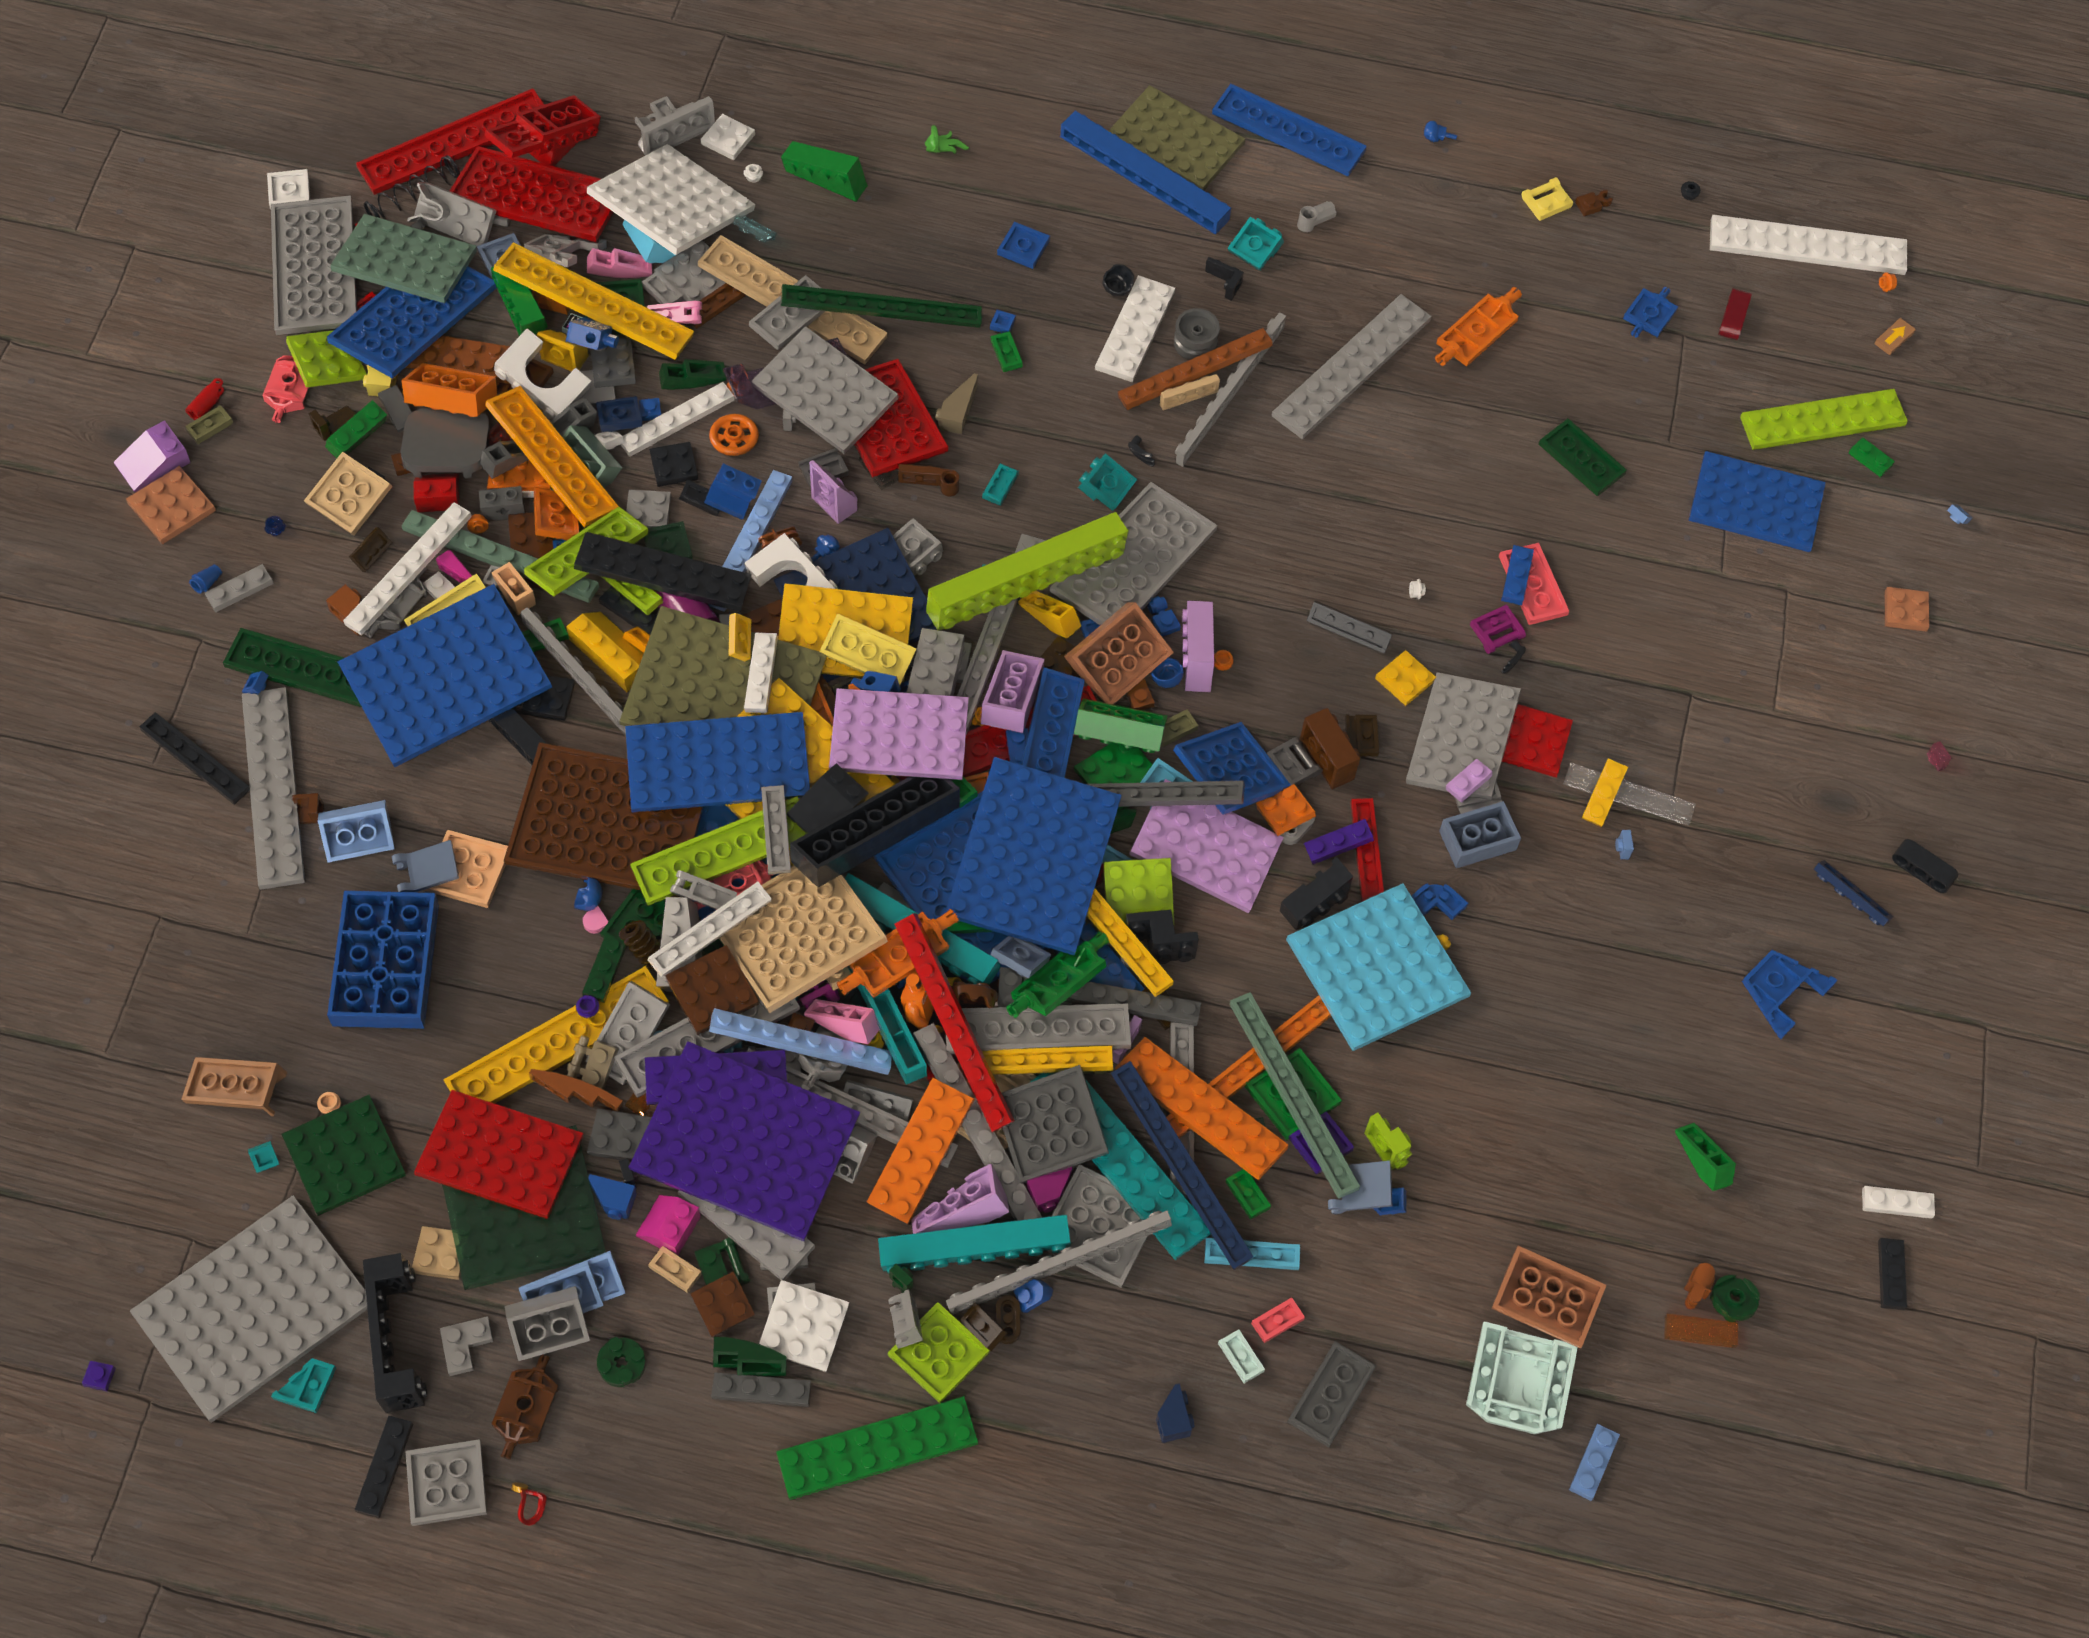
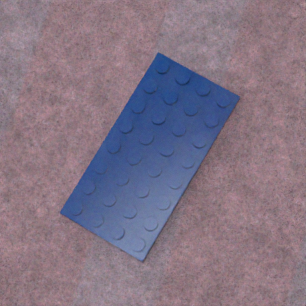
(401, 325)
(715, 761)

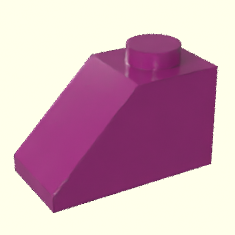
(1048, 1189)

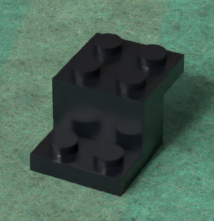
(1161, 937)

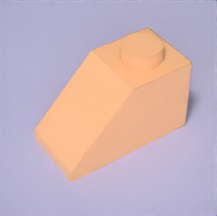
(514, 588)

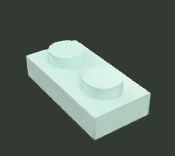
(1241, 1356)

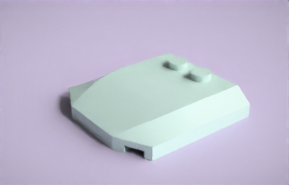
(1521, 1380)

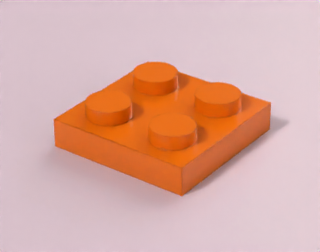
(1286, 810)

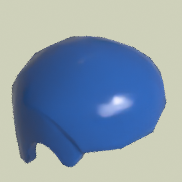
(1168, 673)
(589, 896)

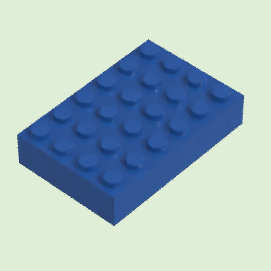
(383, 959)

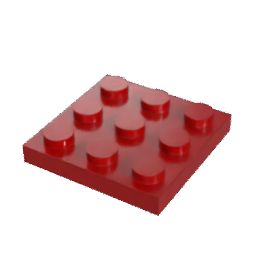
(1537, 740)

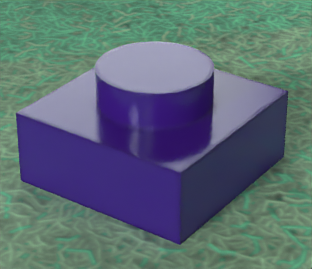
(98, 1375)

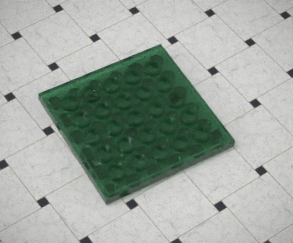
(507, 1243)

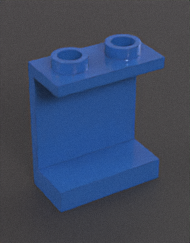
(732, 491)

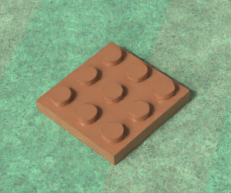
(170, 504)

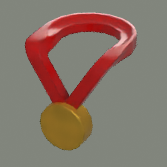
(523, 1490)

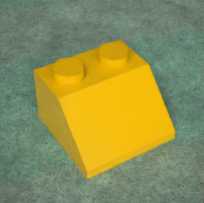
(561, 353)

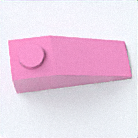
(846, 1020)

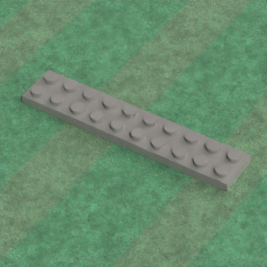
(1351, 366)
(271, 789)

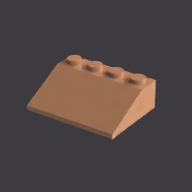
(1119, 653)
(1549, 1296)

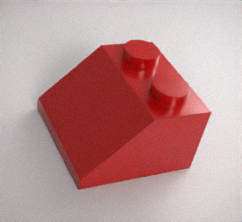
(436, 492)

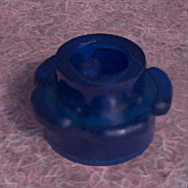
(272, 522)

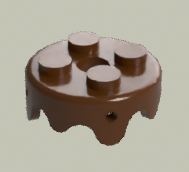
(975, 995)

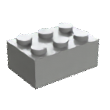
(547, 1323)

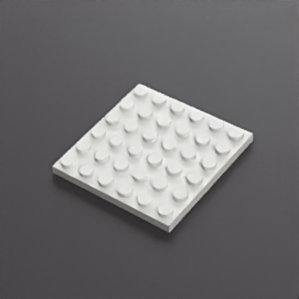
(670, 199)

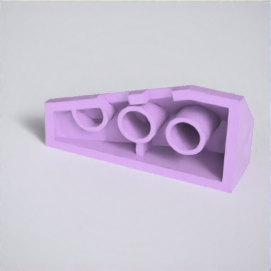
(971, 1204)

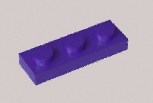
(1339, 841)

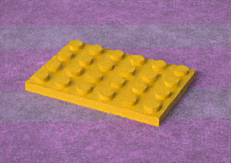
(811, 611)

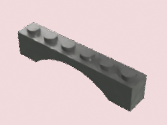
(507, 454)

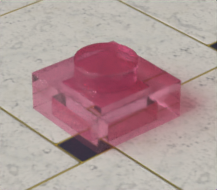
(1938, 756)

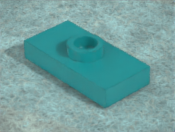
(1000, 484)

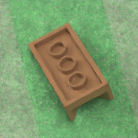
(232, 1083)

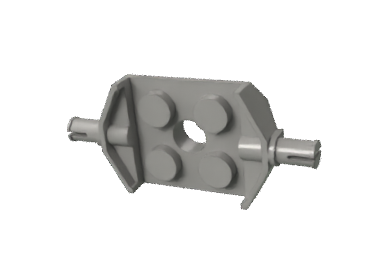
(399, 608)
(821, 1068)

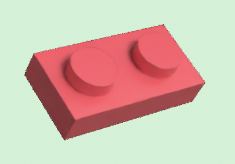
(1278, 1320)

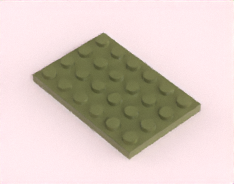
(1178, 137)

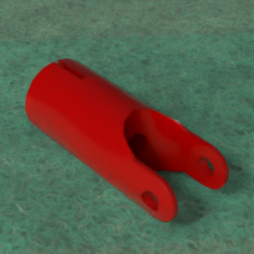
(205, 399)

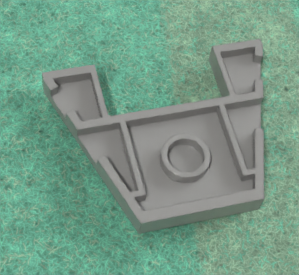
(560, 248)

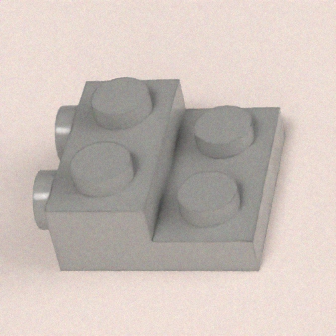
(918, 546)

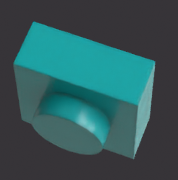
(263, 1156)

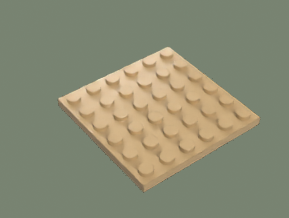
(801, 936)

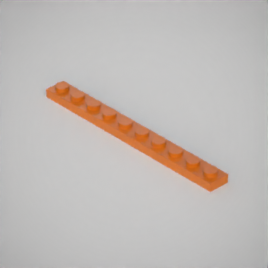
(1250, 1065)

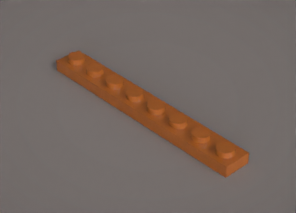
(1195, 368)

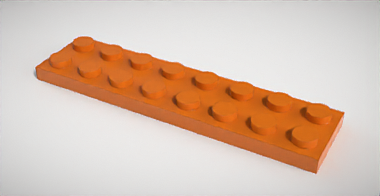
(1206, 1110)

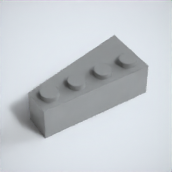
(679, 916)

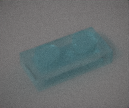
(749, 226)

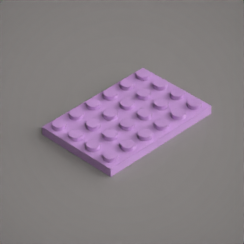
(899, 733)
(1210, 850)

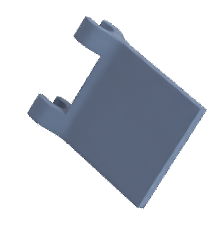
(427, 867)
(1374, 1189)

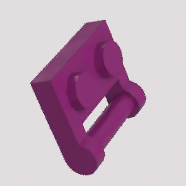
(1494, 623)

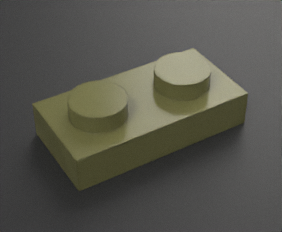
(209, 424)
(1178, 727)

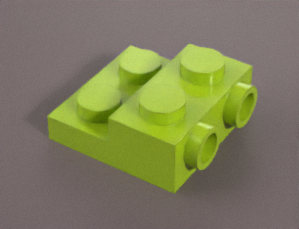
(1388, 1144)

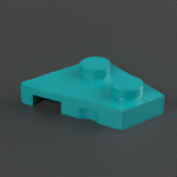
(307, 1386)

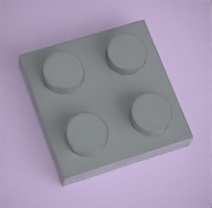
(649, 507)

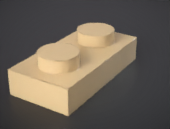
(675, 1269)

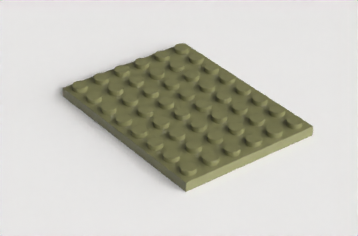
(693, 678)

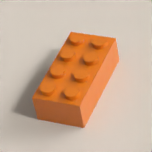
(448, 389)

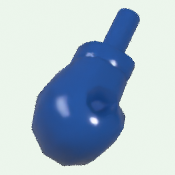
(1436, 132)
(825, 546)

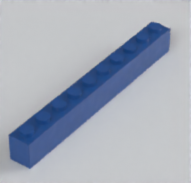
(1145, 172)

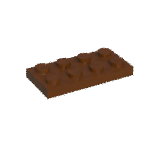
(524, 538)

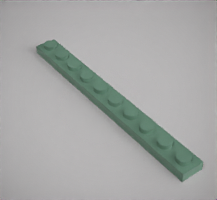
(493, 553)
(1294, 1095)

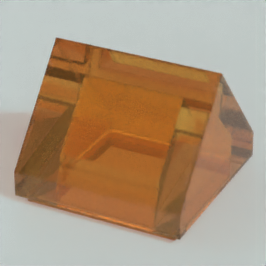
(637, 1105)

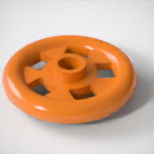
(732, 449)

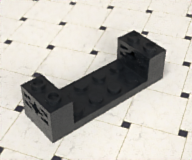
(386, 1277)

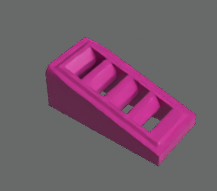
(452, 566)

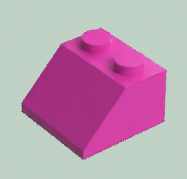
(669, 1223)

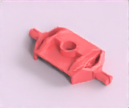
(282, 395)
(749, 874)

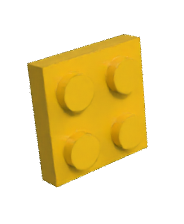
(1405, 678)

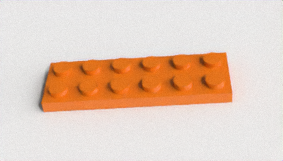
(920, 1150)

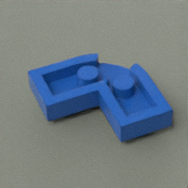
(1441, 896)

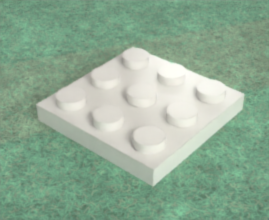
(804, 1325)

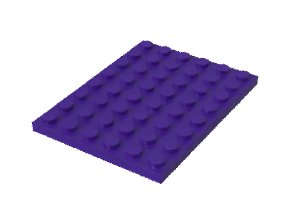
(745, 1141)

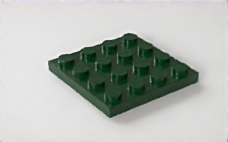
(343, 1155)

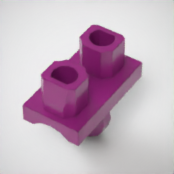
(828, 993)

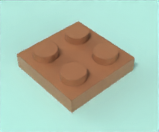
(1907, 609)

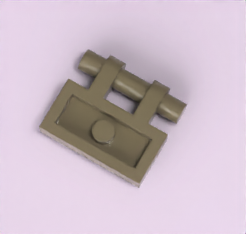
(598, 1065)

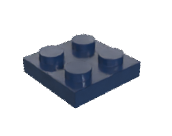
(619, 414)

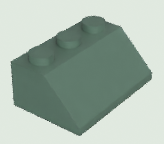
(592, 454)

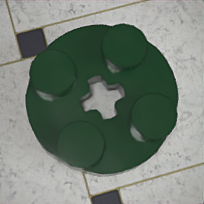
(1731, 1309)
(619, 1348)

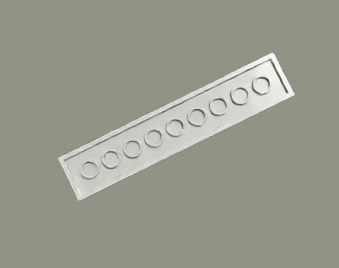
(1808, 244)

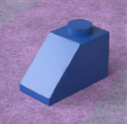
(614, 1196)

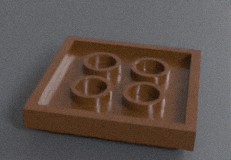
(711, 984)

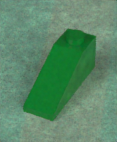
(1708, 1159)

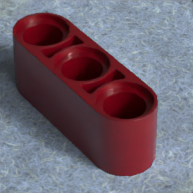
(1735, 314)

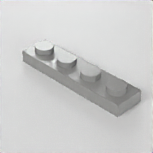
(776, 829)

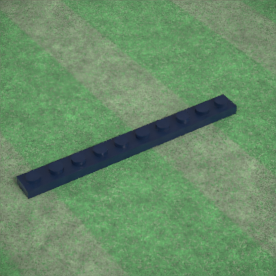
(1182, 1166)

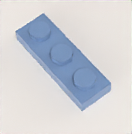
(1594, 1462)

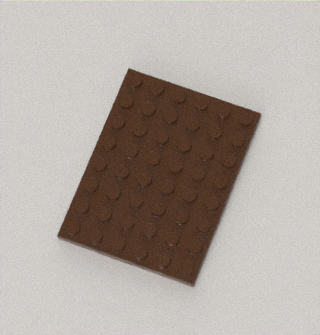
(582, 823)

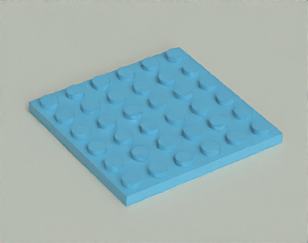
(1378, 966)

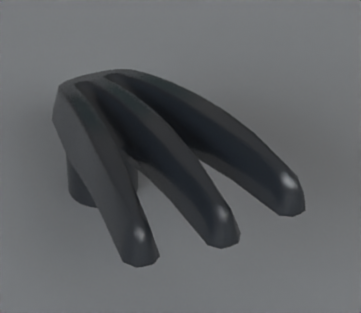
(1141, 454)
(1520, 651)

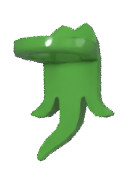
(942, 143)

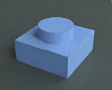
(1959, 515)
(1624, 844)

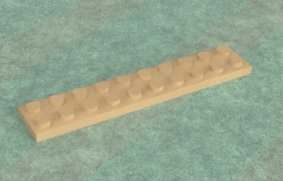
(764, 283)

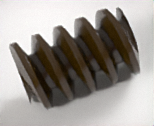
(640, 941)

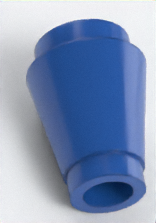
(205, 579)

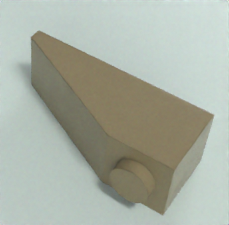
(956, 407)

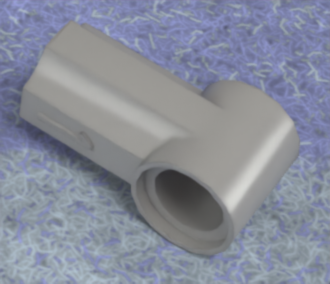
(1315, 215)

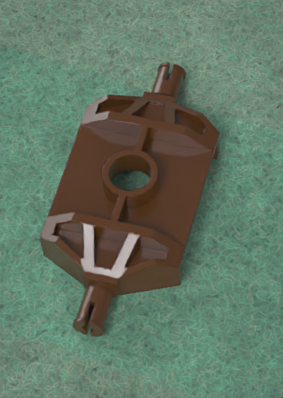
(524, 1425)

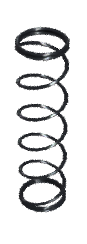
(374, 209)

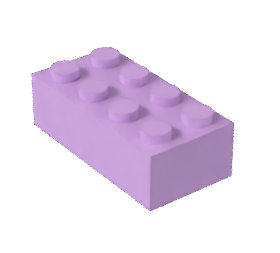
(1012, 691)

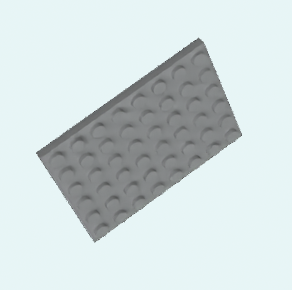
(251, 1308)

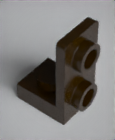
(328, 425)

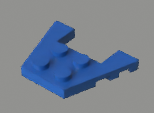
(1775, 980)

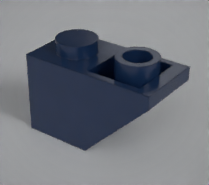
(1173, 1418)

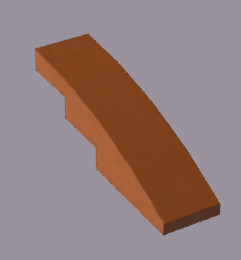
(567, 1087)

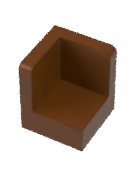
(308, 807)

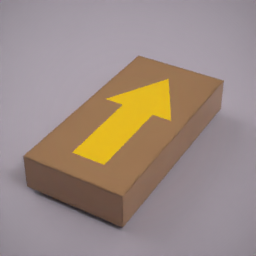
(1895, 336)

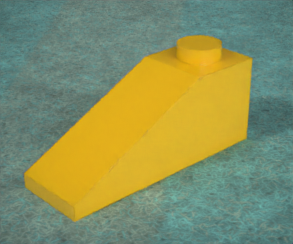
(1052, 613)

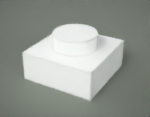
(609, 439)

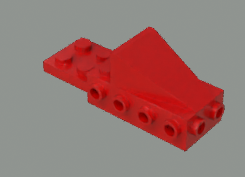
(546, 130)

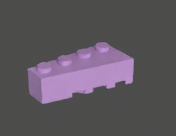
(1198, 645)

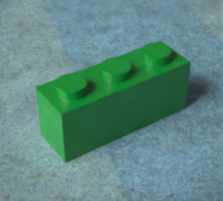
(356, 430)

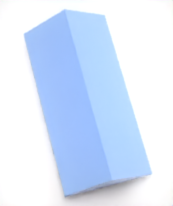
(594, 1280)

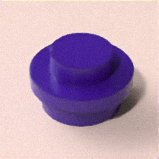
(587, 1006)

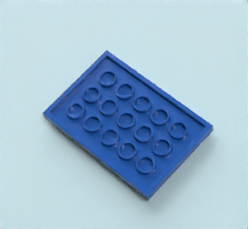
(1757, 501)

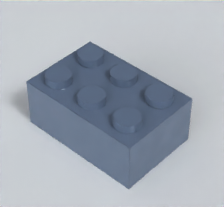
(1479, 834)

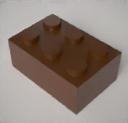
(1330, 748)

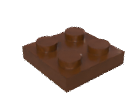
(722, 1304)

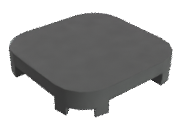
(444, 442)

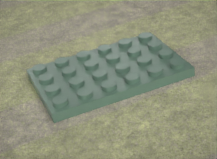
(403, 258)

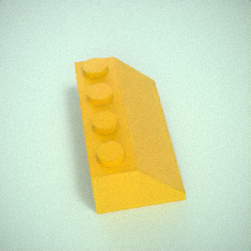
(606, 647)

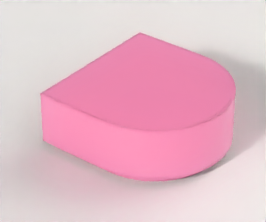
(594, 921)

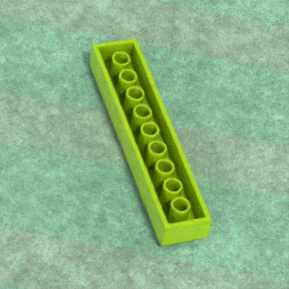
(1026, 571)

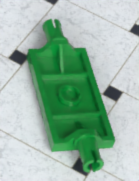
(1059, 978)

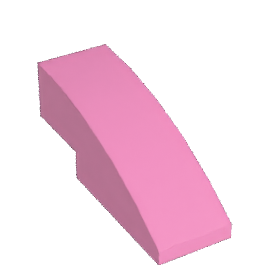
(617, 264)

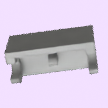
(905, 1319)

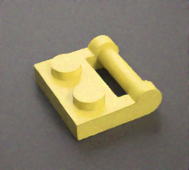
(1549, 204)

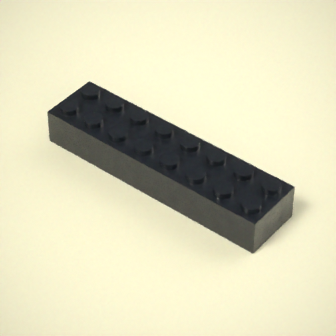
(873, 827)

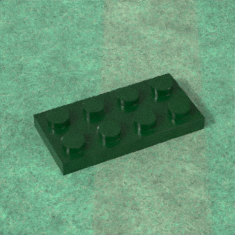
(1582, 457)

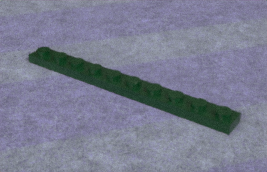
(881, 306)

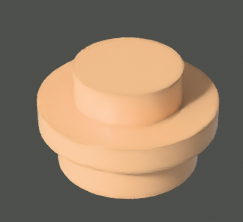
(328, 1102)

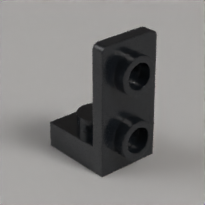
(1231, 275)

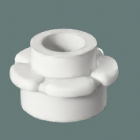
(753, 173)
(1417, 589)

